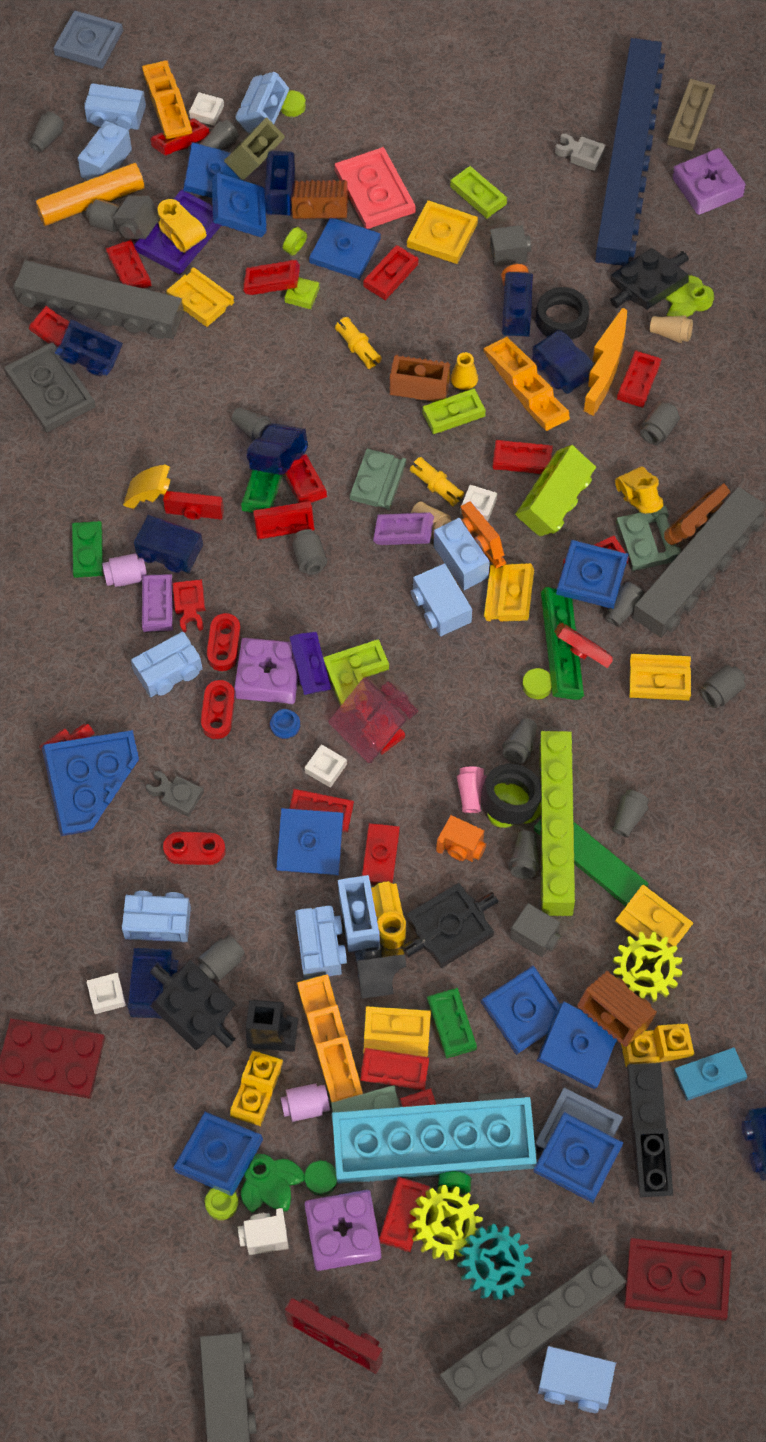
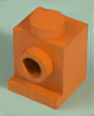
(461, 840)

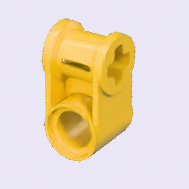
(180, 225)
(640, 490)

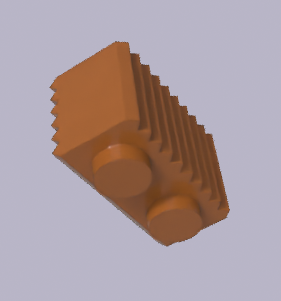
(320, 199)
(419, 378)
(617, 1008)

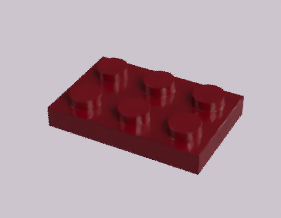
(50, 1058)
(678, 1279)
(335, 1334)

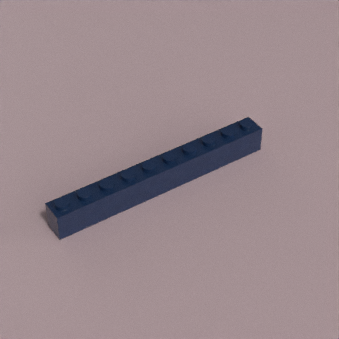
(628, 153)

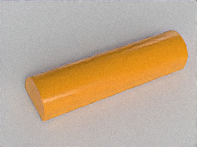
(78, 197)

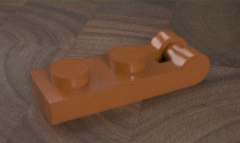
(696, 515)

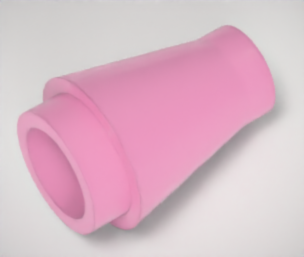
(470, 788)

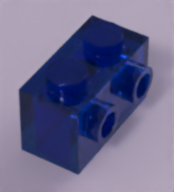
(88, 348)

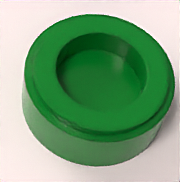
(320, 1178)
(455, 1178)

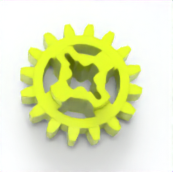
(639, 954)
(438, 1212)

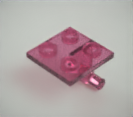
(370, 718)

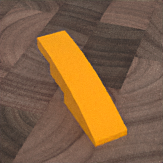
(166, 99)
(607, 357)
(526, 384)
(329, 1038)

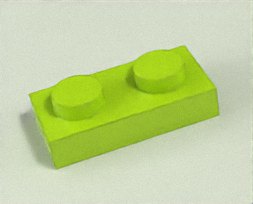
(478, 192)
(453, 411)

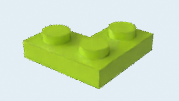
(352, 665)

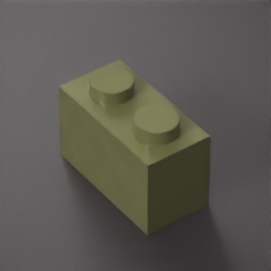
(254, 148)

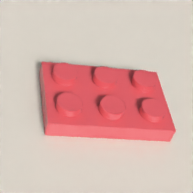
(375, 188)

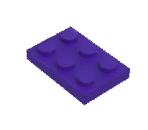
(162, 249)

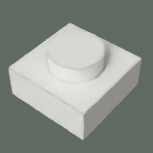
(206, 109)
(482, 499)
(325, 766)
(106, 993)

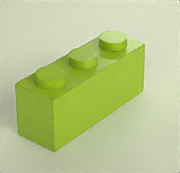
(556, 491)

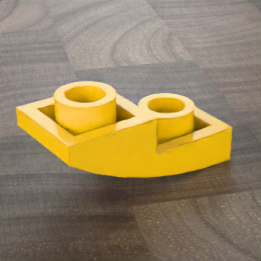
(147, 486)
(660, 1045)
(256, 1088)

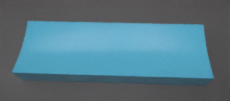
(434, 1140)

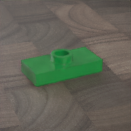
(261, 491)
(451, 1023)

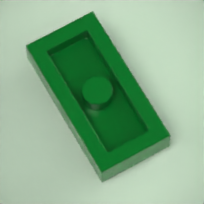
(87, 549)

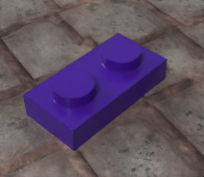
(310, 663)

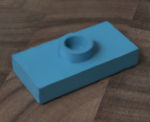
(710, 1074)

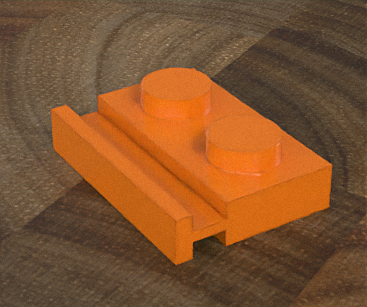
(484, 534)

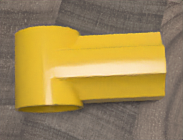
(389, 914)

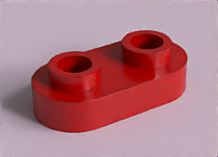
(223, 643)
(218, 711)
(193, 849)

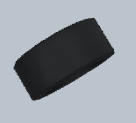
(568, 297)
(507, 812)

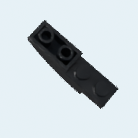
(649, 1130)

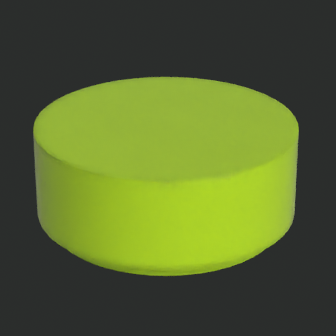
(293, 104)
(294, 241)
(537, 683)
(221, 1205)

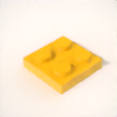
(442, 232)

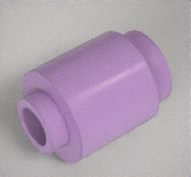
(124, 570)
(305, 1102)

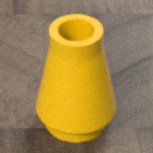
(464, 373)

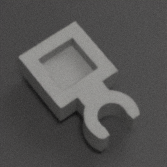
(583, 153)

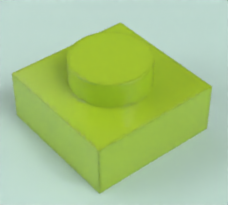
(304, 294)

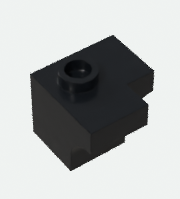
(376, 970)
(270, 1026)

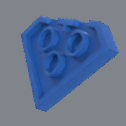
(87, 776)

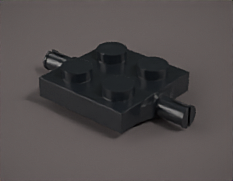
(649, 278)
(450, 925)
(192, 1005)

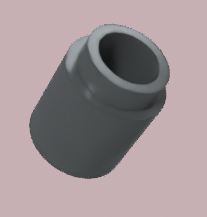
(101, 215)
(659, 423)
(309, 552)
(723, 686)
(220, 958)

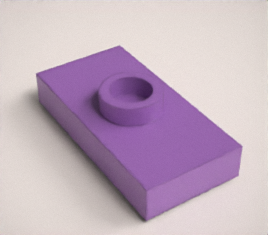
(403, 528)
(157, 602)

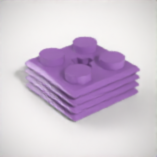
(708, 181)
(254, 684)
(361, 1241)

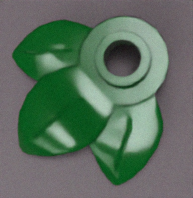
(272, 1185)

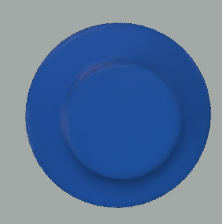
(285, 724)

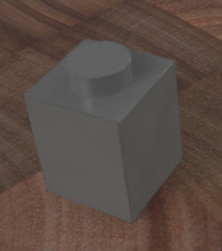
(136, 217)
(509, 245)
(536, 931)

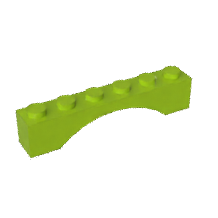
(557, 823)

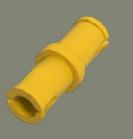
(358, 342)
(436, 481)

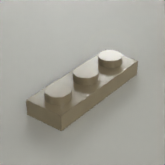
(691, 115)

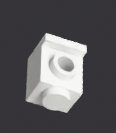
(264, 1233)

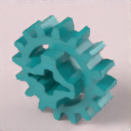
(500, 1248)

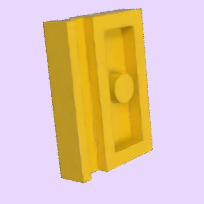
(201, 297)
(509, 592)
(660, 677)
(652, 914)
(397, 1030)

